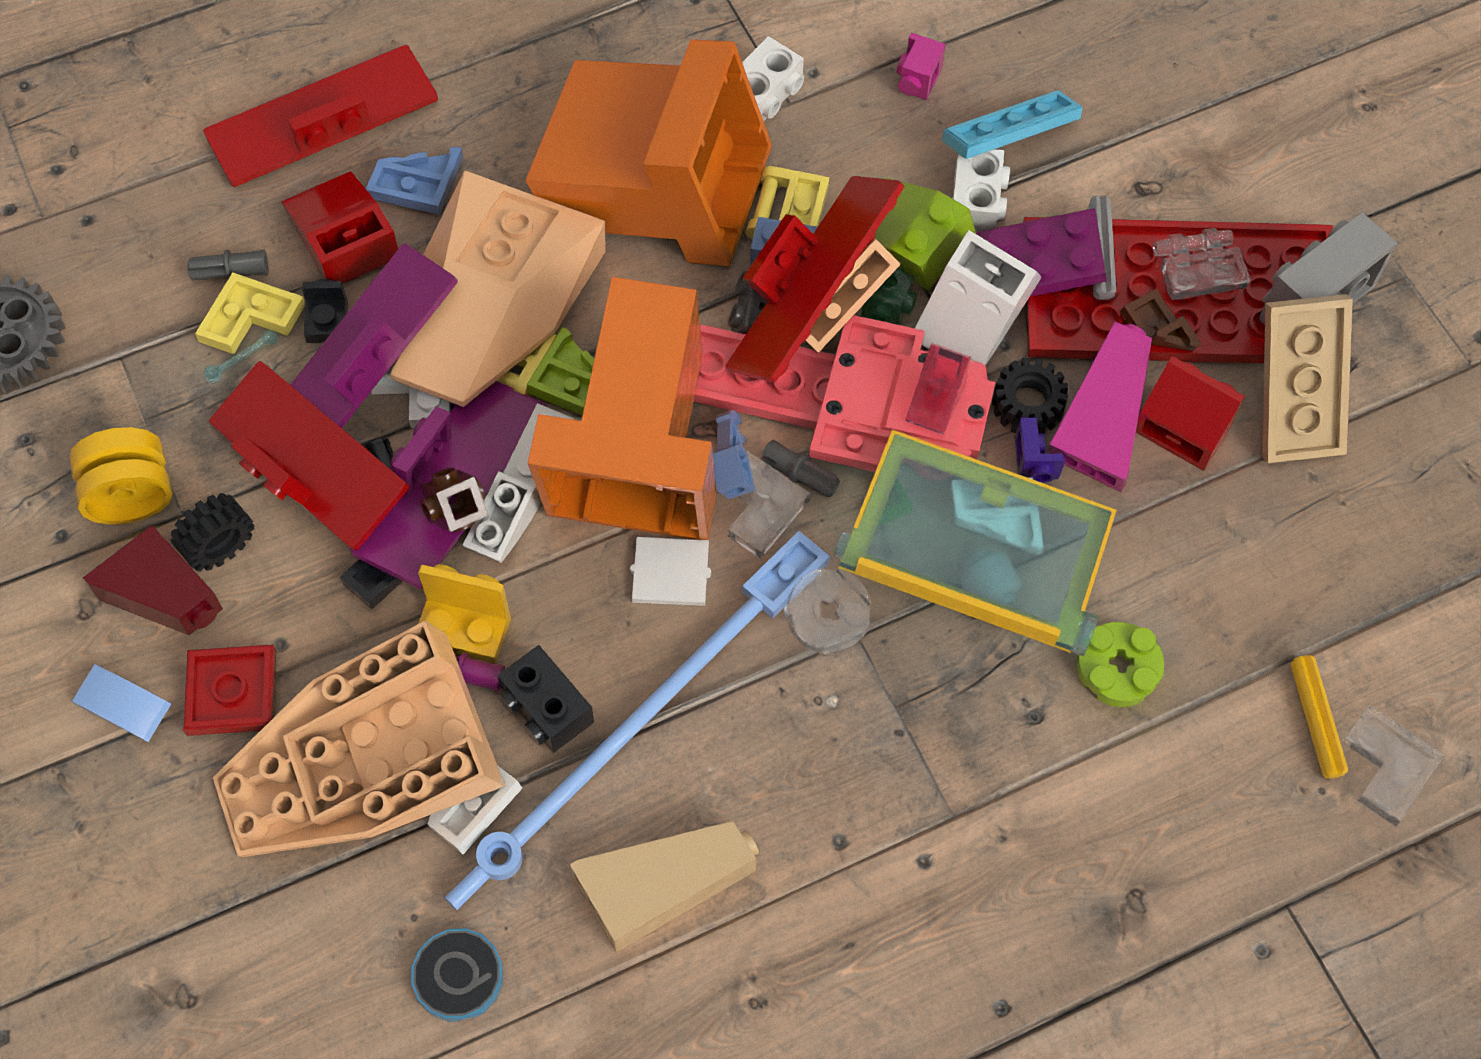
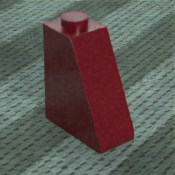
(155, 584)

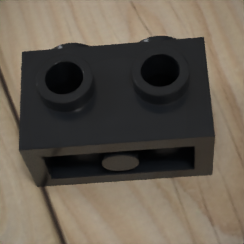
(544, 699)

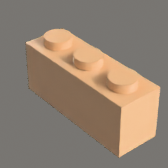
(869, 273)

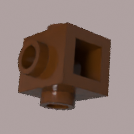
(465, 502)

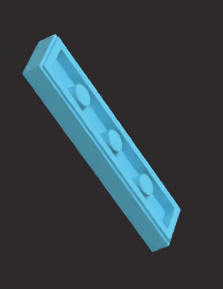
(1011, 124)

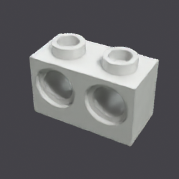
(773, 75)
(980, 183)

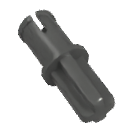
(223, 265)
(800, 468)

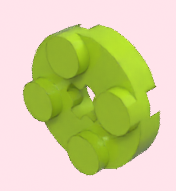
(1140, 678)

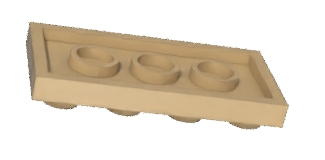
(1306, 378)

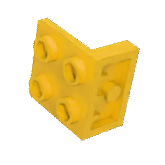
(466, 609)

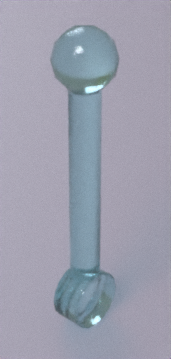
(214, 373)

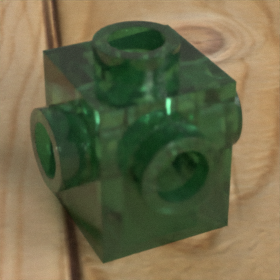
(892, 299)

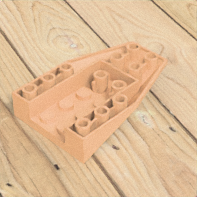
(517, 278)
(361, 751)

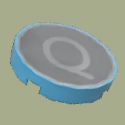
(457, 975)

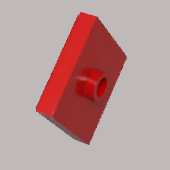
(229, 689)

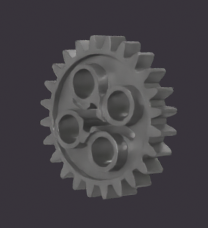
(31, 336)

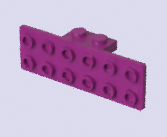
(374, 334)
(468, 438)

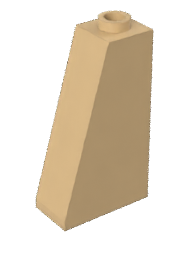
(661, 879)

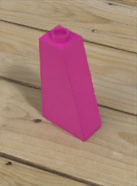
(1104, 415)

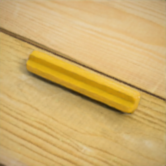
(1319, 717)

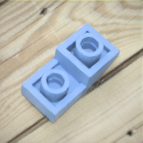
(121, 702)

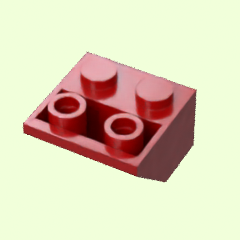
(1189, 413)

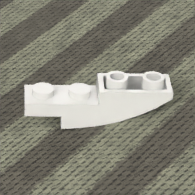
(510, 500)

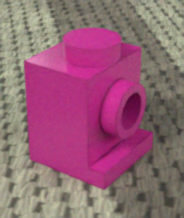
(920, 66)

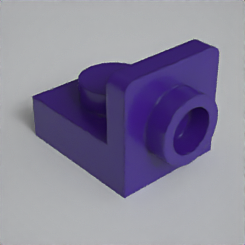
(1031, 455)

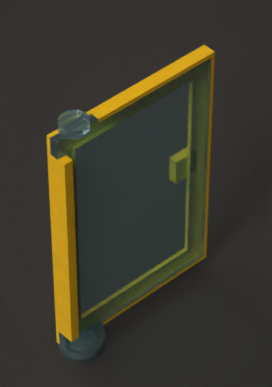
(980, 542)

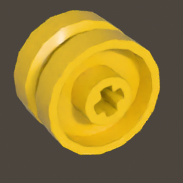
(120, 476)

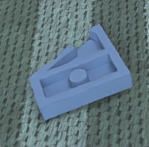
(415, 180)

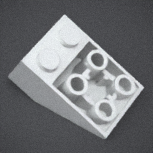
(976, 299)

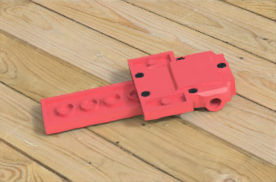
(846, 396)

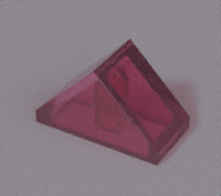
(938, 388)

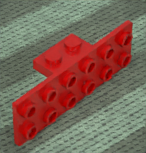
(320, 115)
(803, 271)
(307, 456)

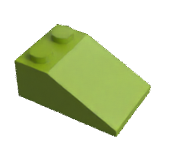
(924, 232)

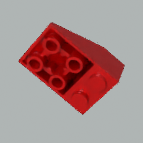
(342, 228)

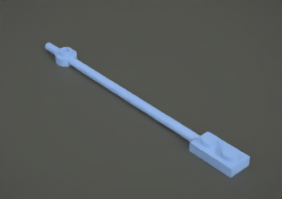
(766, 591)

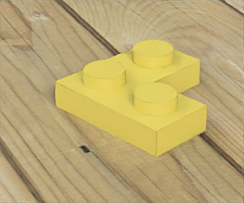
(244, 304)

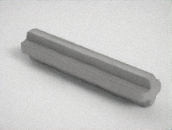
(1104, 215)

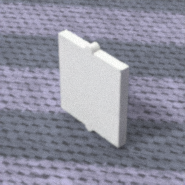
(670, 571)

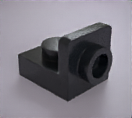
(324, 308)

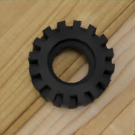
(1030, 377)
(212, 532)

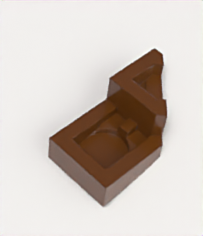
(1159, 323)

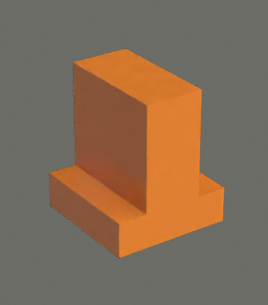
(659, 149)
(631, 449)

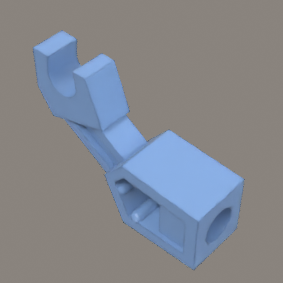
(730, 460)

